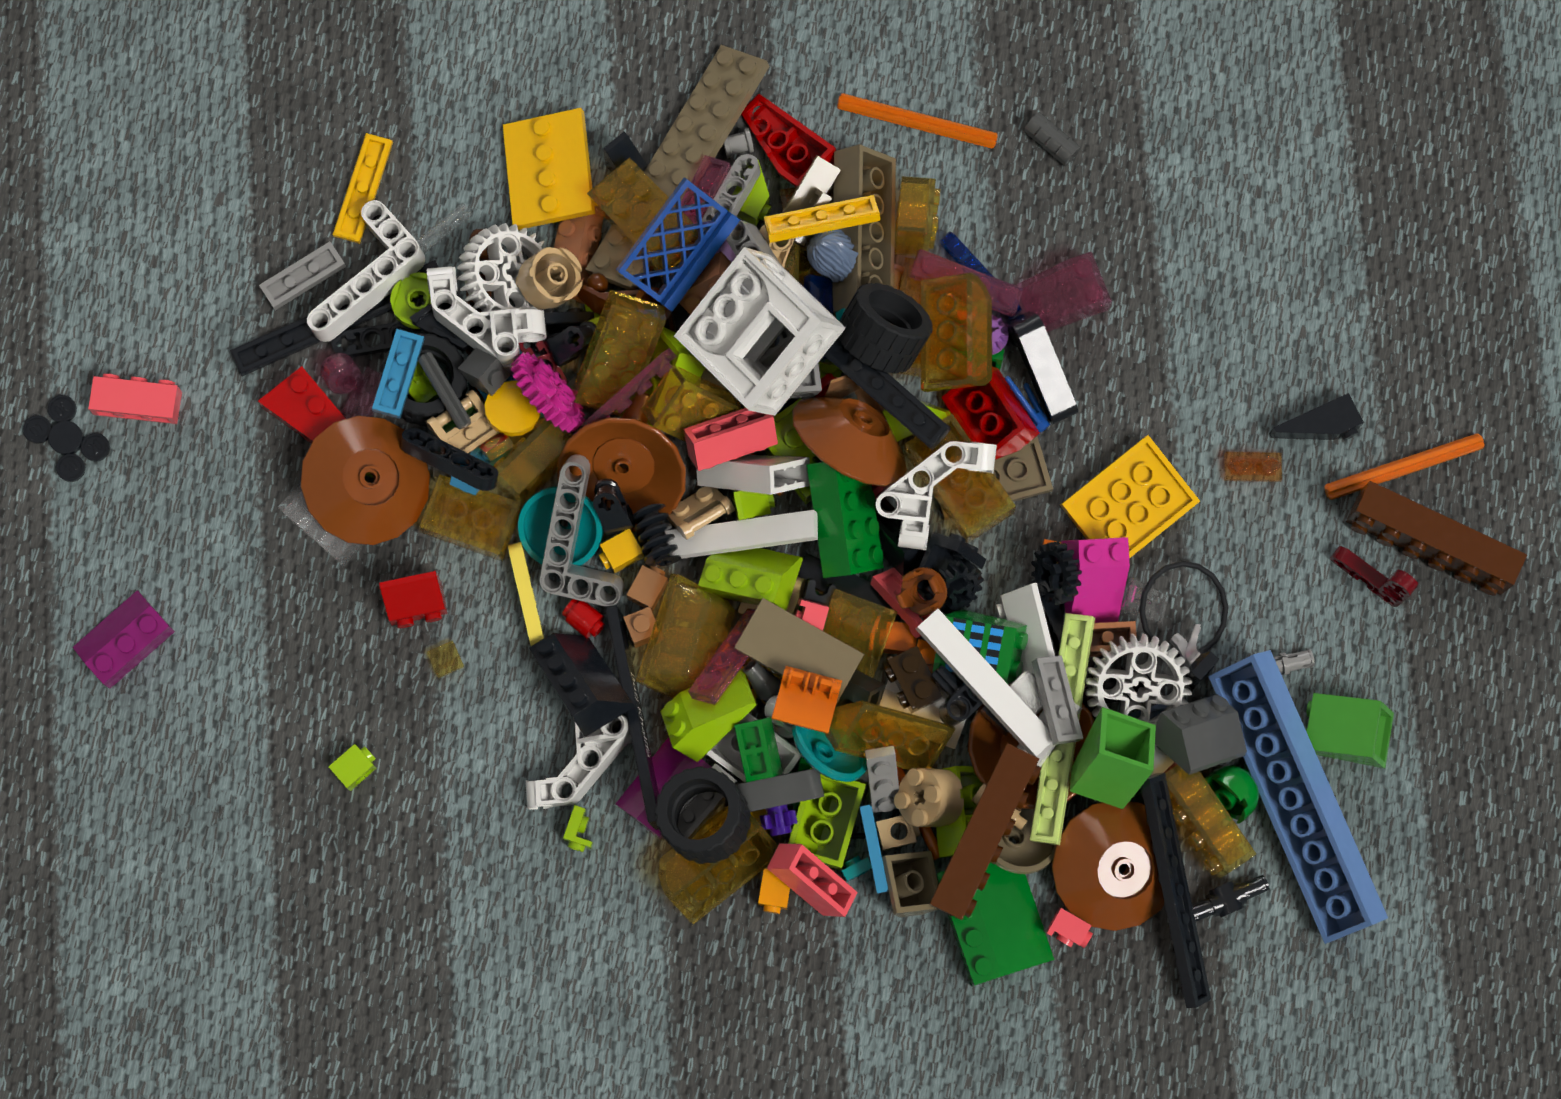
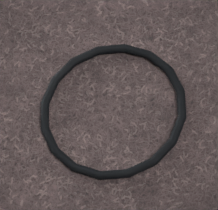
(1190, 565)

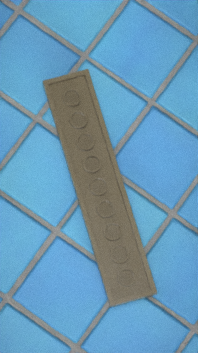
(695, 133)

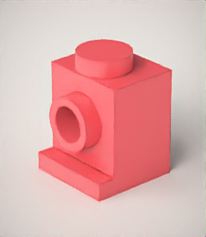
(812, 613)
(1070, 929)

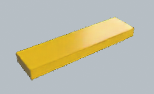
(362, 187)
(821, 218)

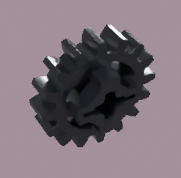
(1056, 573)
(961, 583)

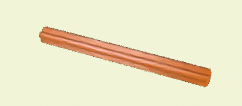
(917, 120)
(1404, 466)

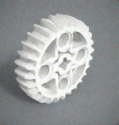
(500, 268)
(1127, 678)

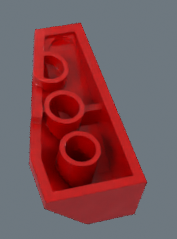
(785, 139)

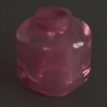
(340, 373)

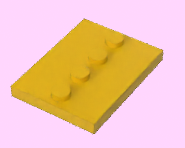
(548, 168)
(1131, 498)

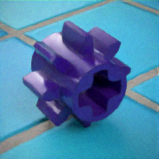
(778, 820)

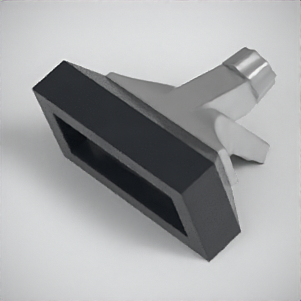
(1198, 664)

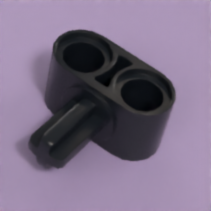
(958, 694)

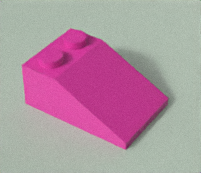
(1103, 577)

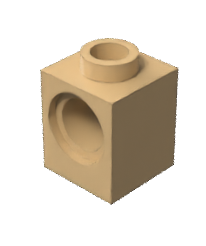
(884, 835)

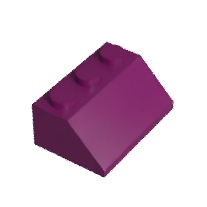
(123, 639)
(666, 764)

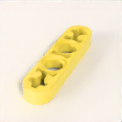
(525, 592)

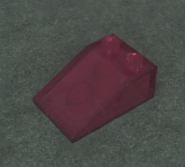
(1066, 292)

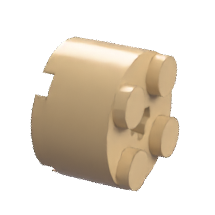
(549, 278)
(929, 797)

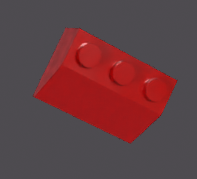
(992, 415)

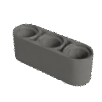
(782, 789)

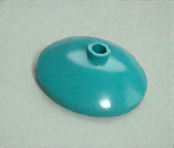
(535, 525)
(823, 758)

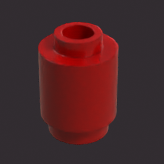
(583, 618)

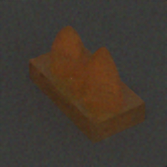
(1253, 466)

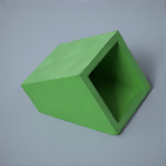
(1350, 728)
(1114, 758)

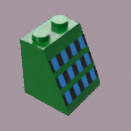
(994, 638)

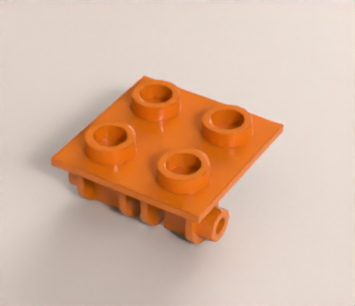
(806, 699)

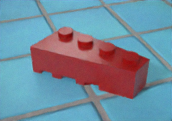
(301, 405)

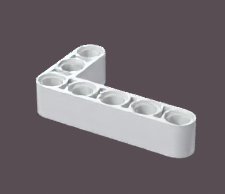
(372, 275)

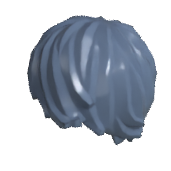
(832, 254)

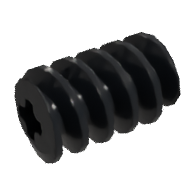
(653, 536)

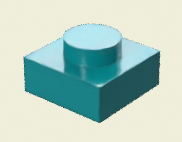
(855, 868)

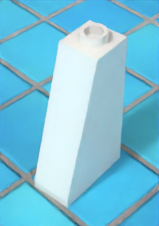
(757, 474)

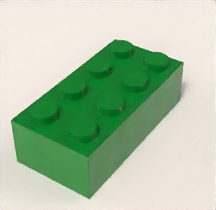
(845, 522)

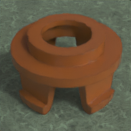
(909, 596)

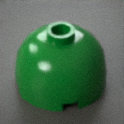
(1235, 790)

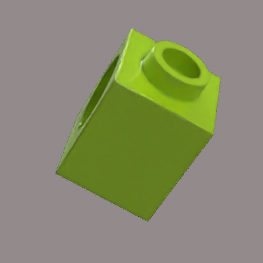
(353, 766)

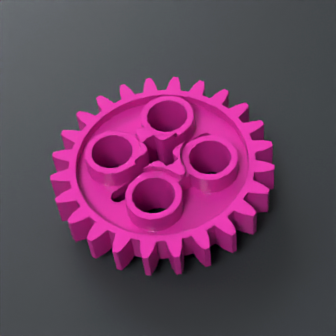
(547, 392)

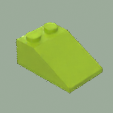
(698, 725)

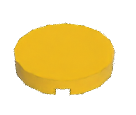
(510, 410)

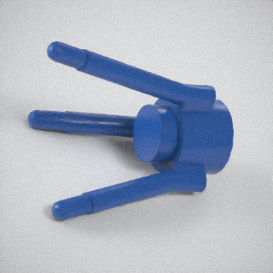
(1037, 415)

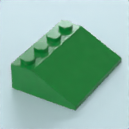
(1002, 930)

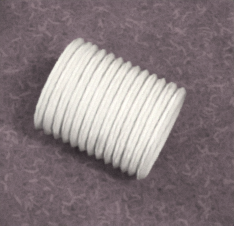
(1027, 689)

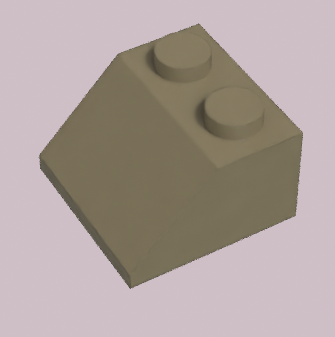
(911, 882)

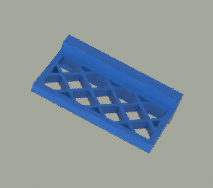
(698, 255)

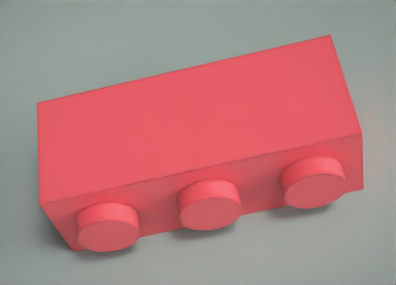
(135, 399)
(729, 437)
(812, 880)

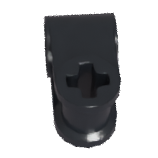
(570, 343)
(612, 507)

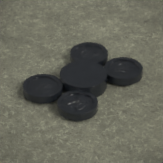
(66, 438)

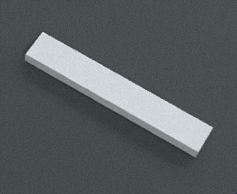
(748, 534)
(985, 683)

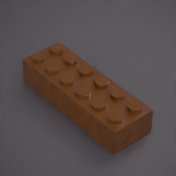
(1436, 539)
(984, 831)

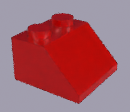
(414, 599)

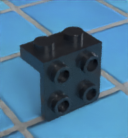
(945, 550)

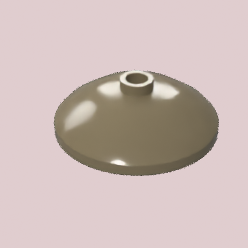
(1025, 855)

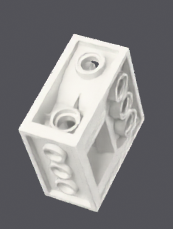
(742, 321)

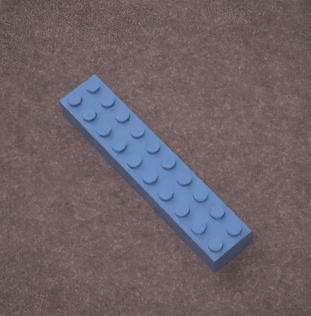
(1299, 799)

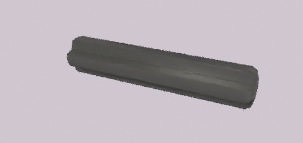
(444, 390)

